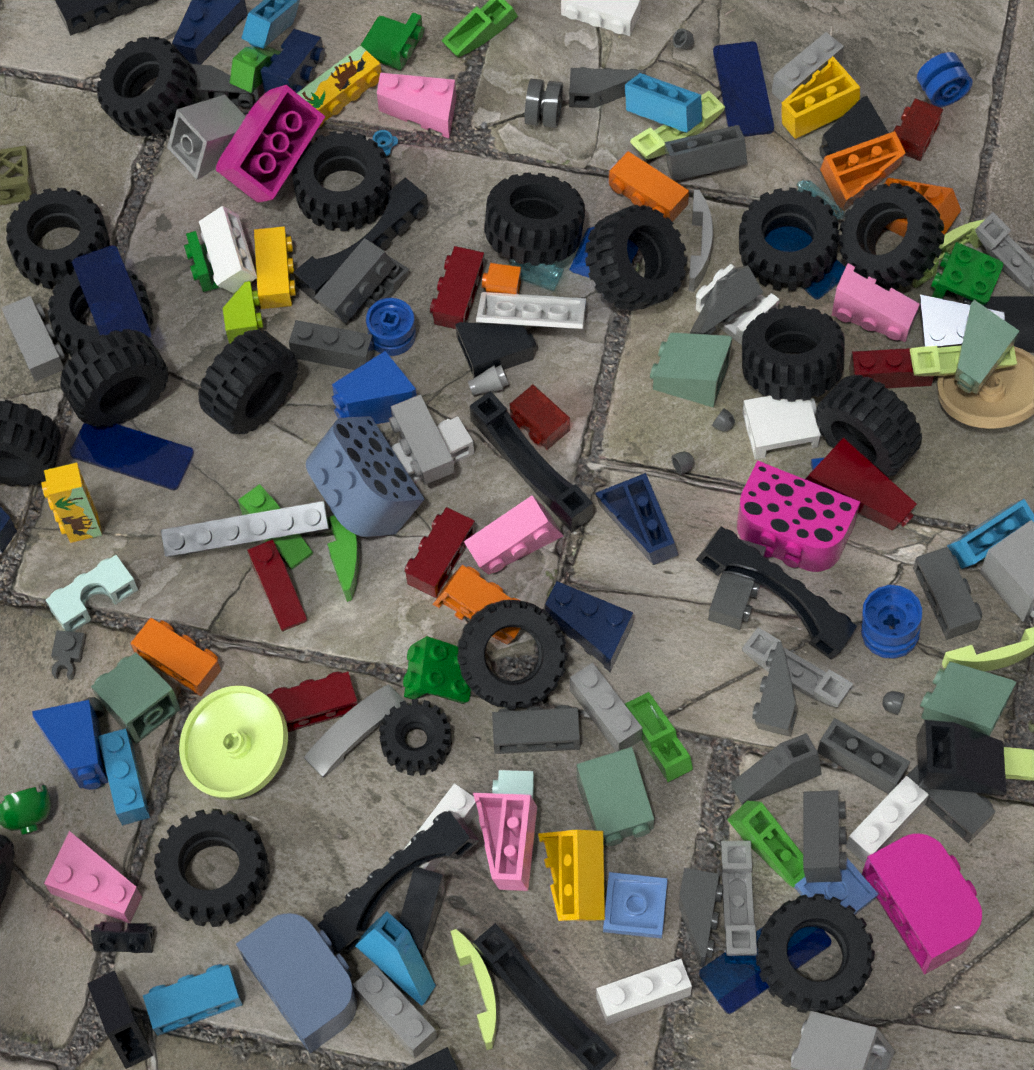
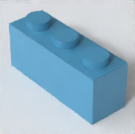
(269, 21)
(663, 102)
(975, 544)
(124, 777)
(192, 999)

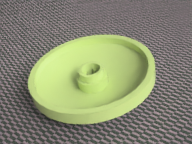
(233, 742)

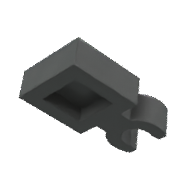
(67, 649)

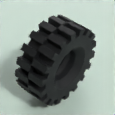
(410, 718)

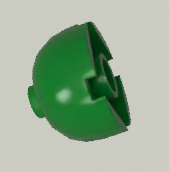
(25, 810)

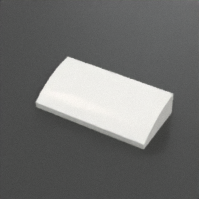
(531, 310)

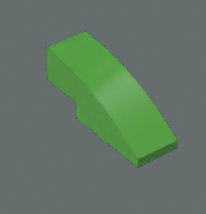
(479, 27)
(344, 557)
(660, 737)

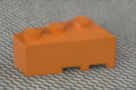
(861, 167)
(470, 593)

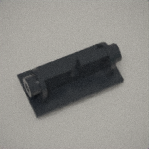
(111, 938)

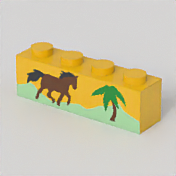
(342, 83)
(71, 502)

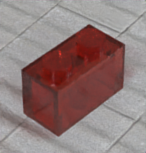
(918, 128)
(539, 417)

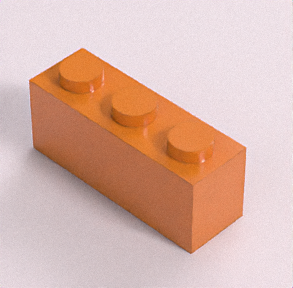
(648, 186)
(176, 656)

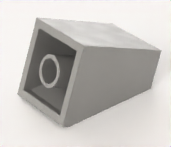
(203, 133)
(1011, 570)
(840, 1045)

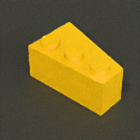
(820, 100)
(577, 873)

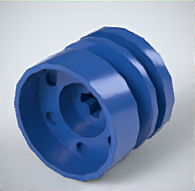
(896, 608)

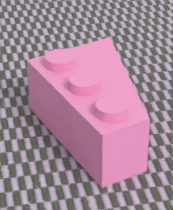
(418, 99)
(873, 307)
(513, 536)
(508, 837)
(91, 882)

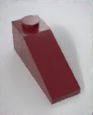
(277, 585)

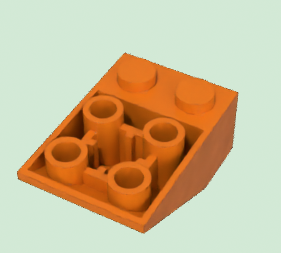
(940, 197)

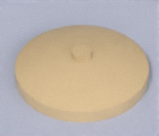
(1002, 400)

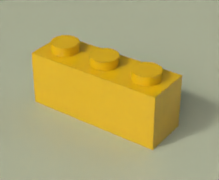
(274, 267)

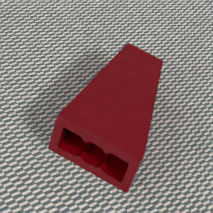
(856, 477)

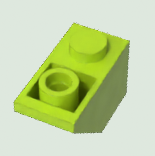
(241, 313)

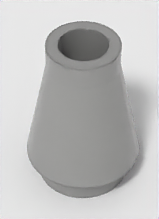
(490, 380)

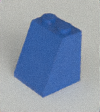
(372, 390)
(73, 736)

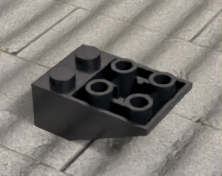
(960, 759)

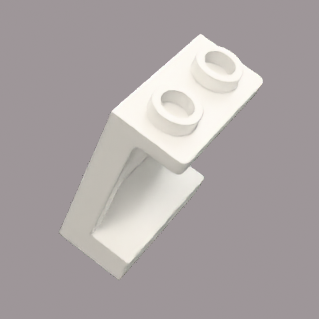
(744, 316)
(779, 423)

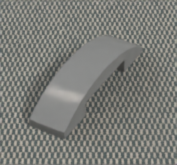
(701, 217)
(997, 242)
(805, 677)
(351, 729)
(738, 898)

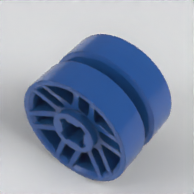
(944, 79)
(391, 326)

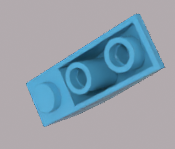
(395, 953)

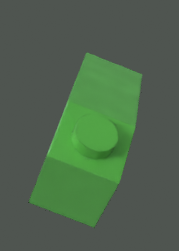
(248, 65)
(291, 548)
(769, 840)

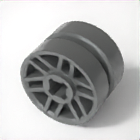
(543, 103)

